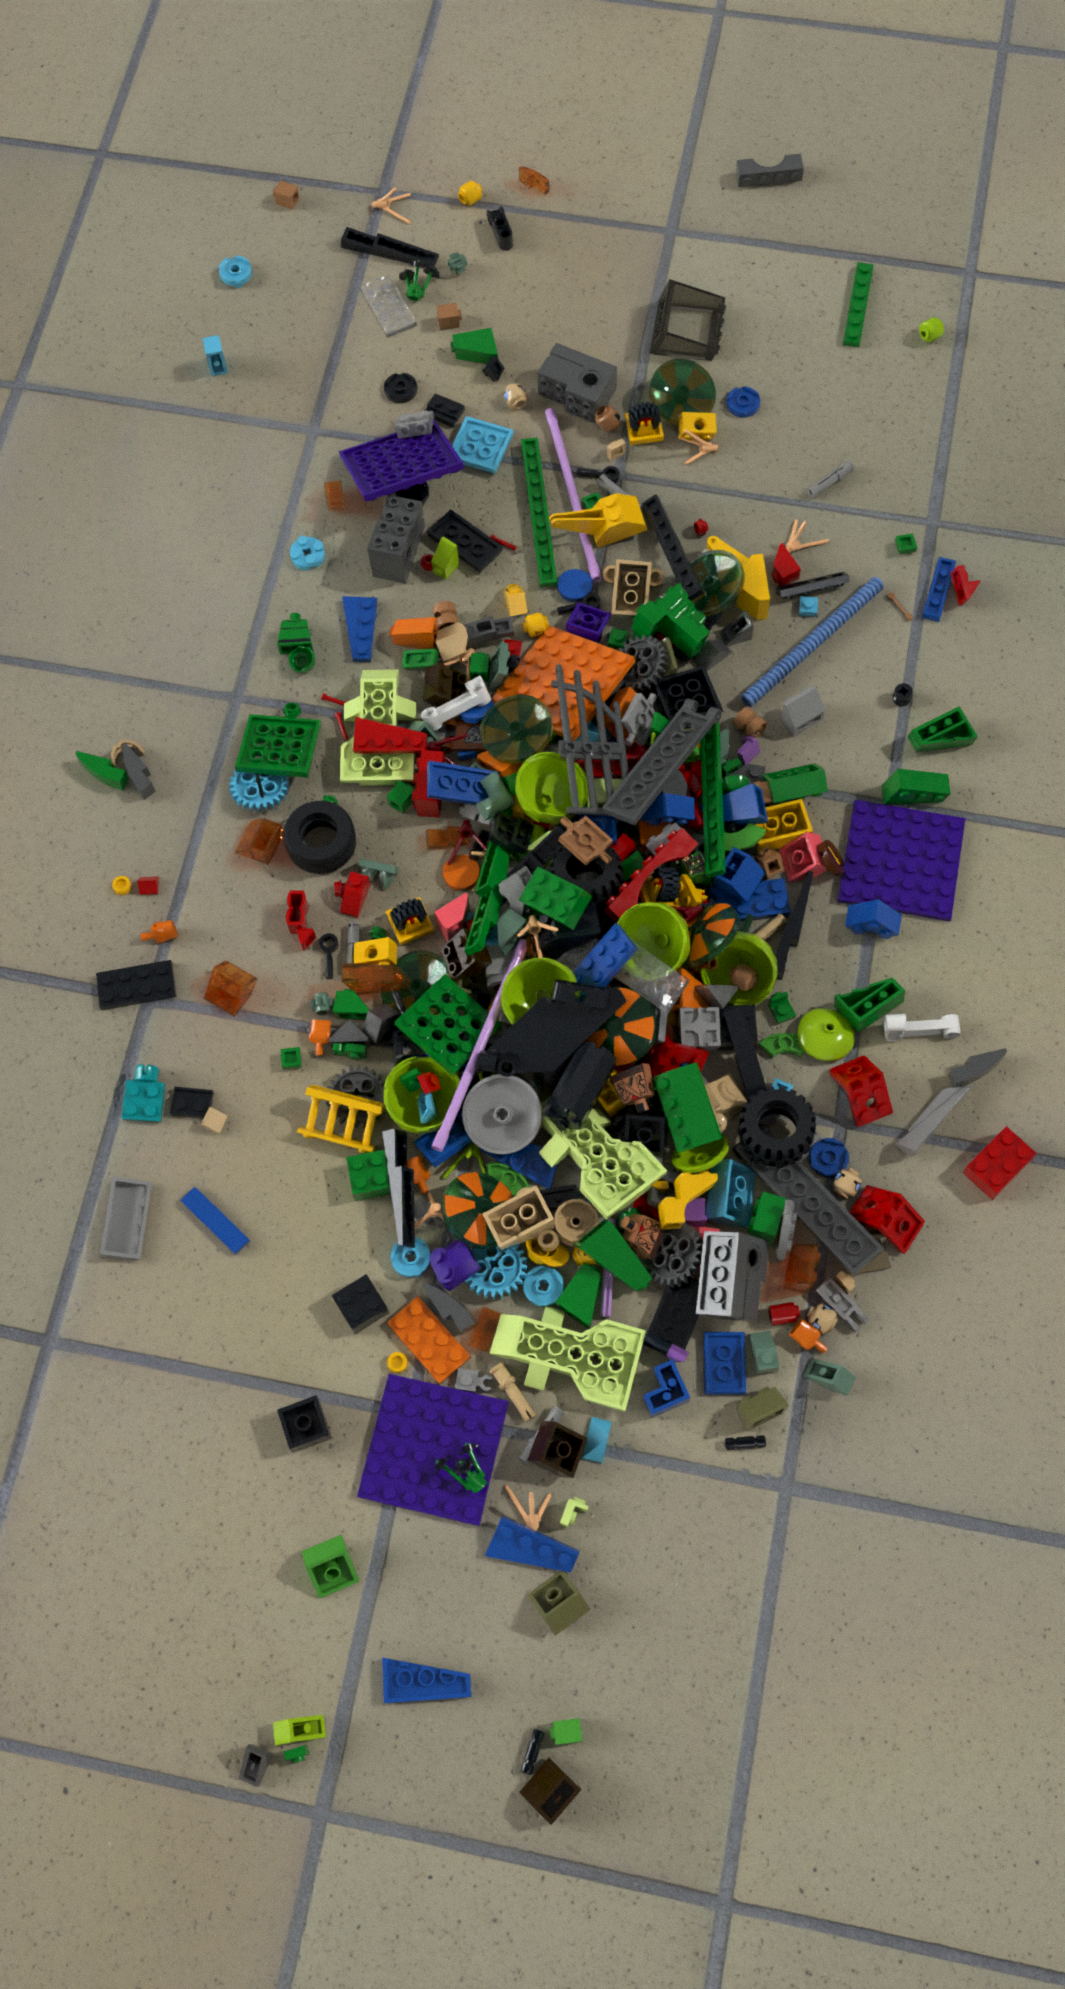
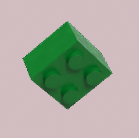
(368, 1175)
(768, 1216)

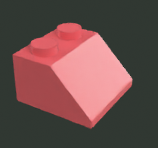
(803, 856)
(452, 916)

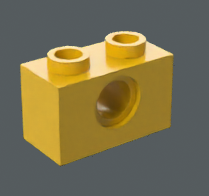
(705, 421)
(384, 948)

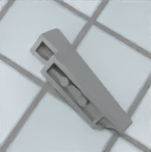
(931, 1119)

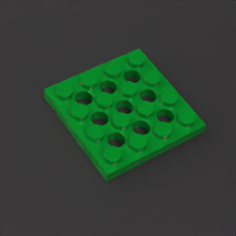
(274, 724)
(435, 1024)

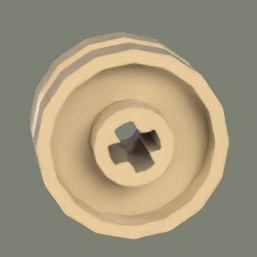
(574, 1212)

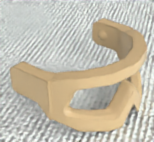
(118, 749)

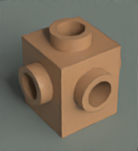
(770, 862)

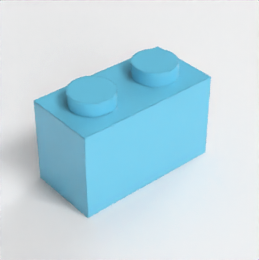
(215, 355)

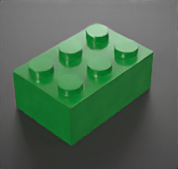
(796, 783)
(555, 898)

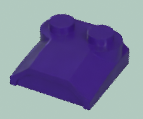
(588, 622)
(454, 1264)

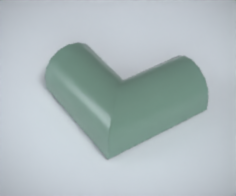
(498, 799)

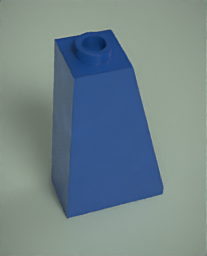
(744, 806)

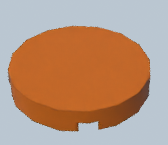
(461, 873)

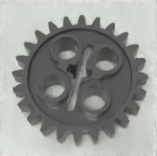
(653, 664)
(358, 1079)
(676, 1255)

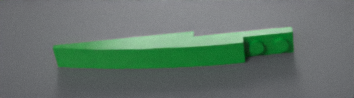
(487, 912)

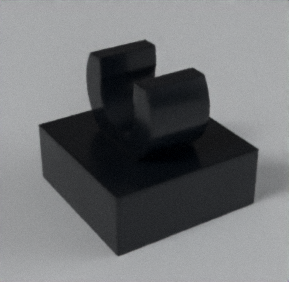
(493, 368)

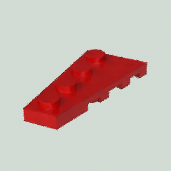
(378, 737)

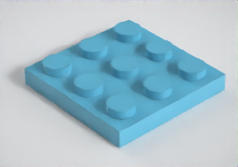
(482, 444)

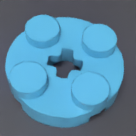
(235, 278)
(307, 544)
(415, 1267)
(532, 1283)

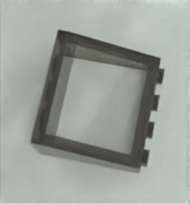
(689, 298)

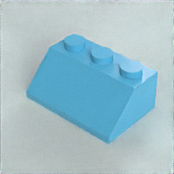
(732, 1194)

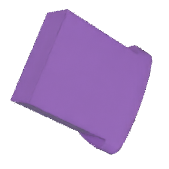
(748, 750)
(695, 1213)

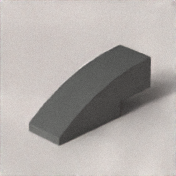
(138, 772)
(976, 1067)
(451, 1307)

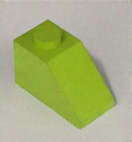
(445, 558)
(299, 1729)

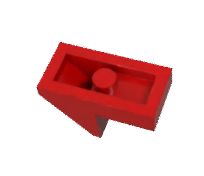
(963, 587)

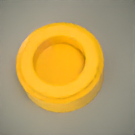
(121, 885)
(397, 1362)

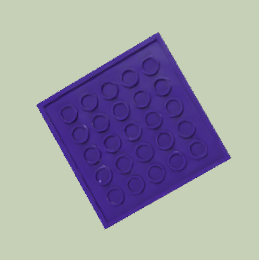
(397, 464)
(902, 859)
(417, 1428)

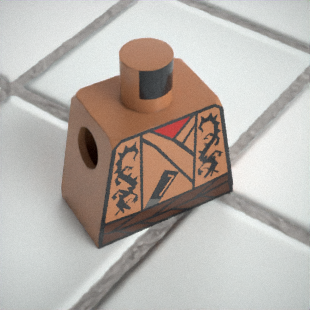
(634, 1086)
(643, 1235)

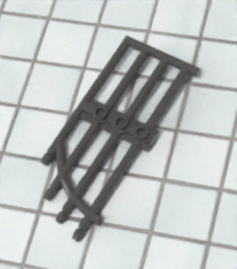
(589, 750)

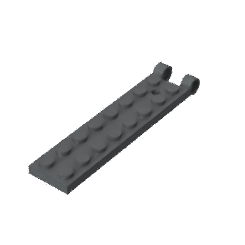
(660, 762)
(816, 1209)

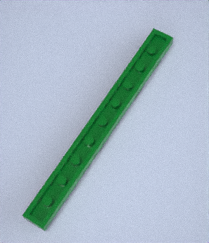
(539, 512)
(712, 803)

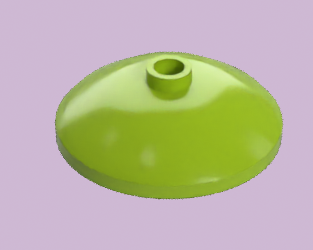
(824, 1043)
(701, 1158)

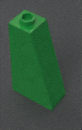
(613, 1254)

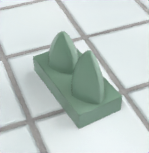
(386, 872)

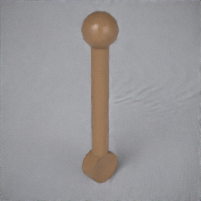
(891, 596)

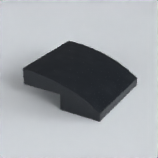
(511, 833)

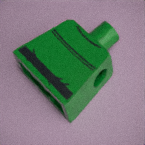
(294, 634)

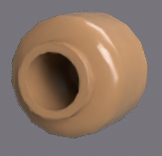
(607, 417)
(743, 976)

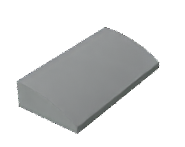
(125, 1219)

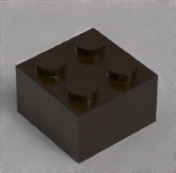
(557, 1449)

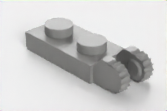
(840, 1302)

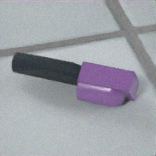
(674, 1352)

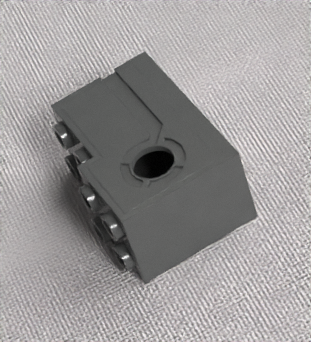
(577, 381)
(396, 539)
(731, 1275)

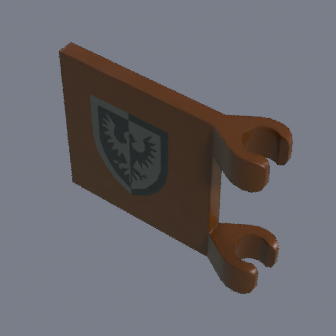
(470, 743)

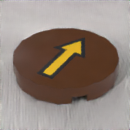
(831, 858)

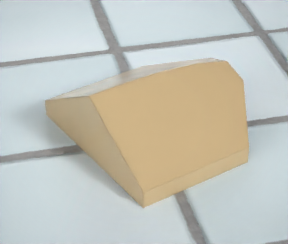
(452, 641)

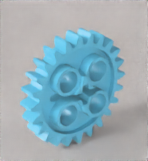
(242, 790)
(510, 1275)

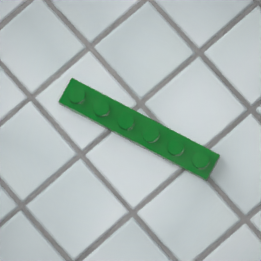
(858, 304)

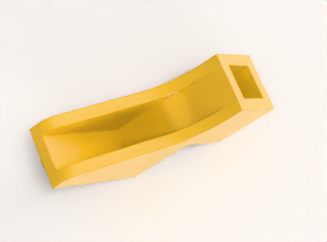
(687, 1189)

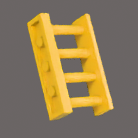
(354, 1103)

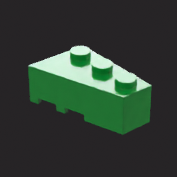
(943, 732)
(915, 787)
(870, 1003)

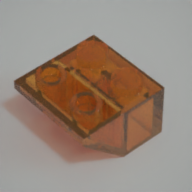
(260, 840)
(229, 987)
(801, 1266)

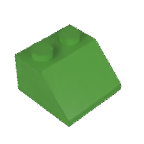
(330, 1566)

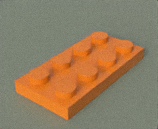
(428, 1340)

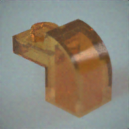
(334, 495)

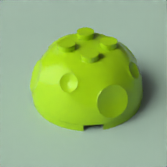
(545, 789)
(659, 931)
(753, 952)
(530, 983)
(404, 1106)

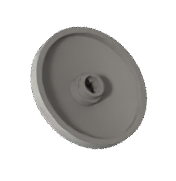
(502, 1114)

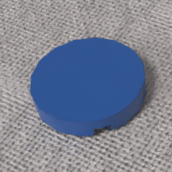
(743, 401)
(574, 585)
(475, 713)
(828, 1157)

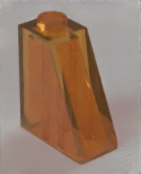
(371, 978)

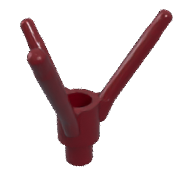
(436, 745)
(466, 832)
(689, 913)

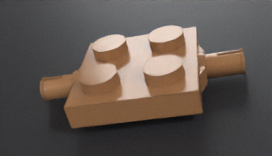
(585, 840)

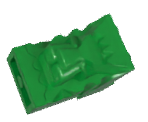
(674, 618)

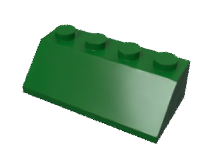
(687, 1107)

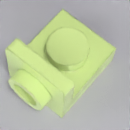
(569, 1514)

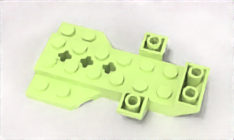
(381, 704)
(598, 1184)
(548, 1348)

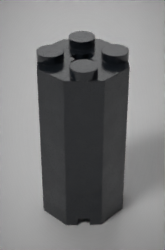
(580, 1086)

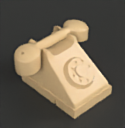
(631, 584)
(725, 1099)
(523, 1219)

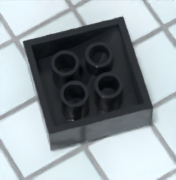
(690, 684)

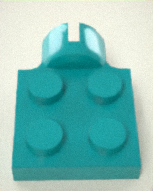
(144, 1095)

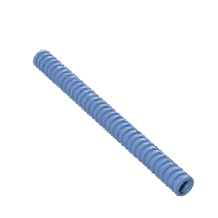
(812, 642)

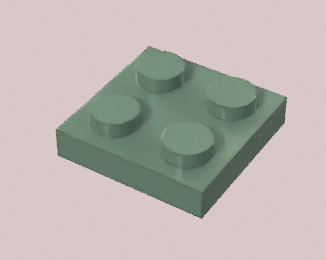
(498, 667)

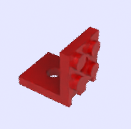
(670, 1056)
(861, 1082)
(888, 1215)

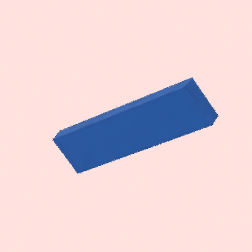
(938, 589)
(215, 1220)

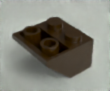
(442, 684)
(459, 962)
(550, 1791)

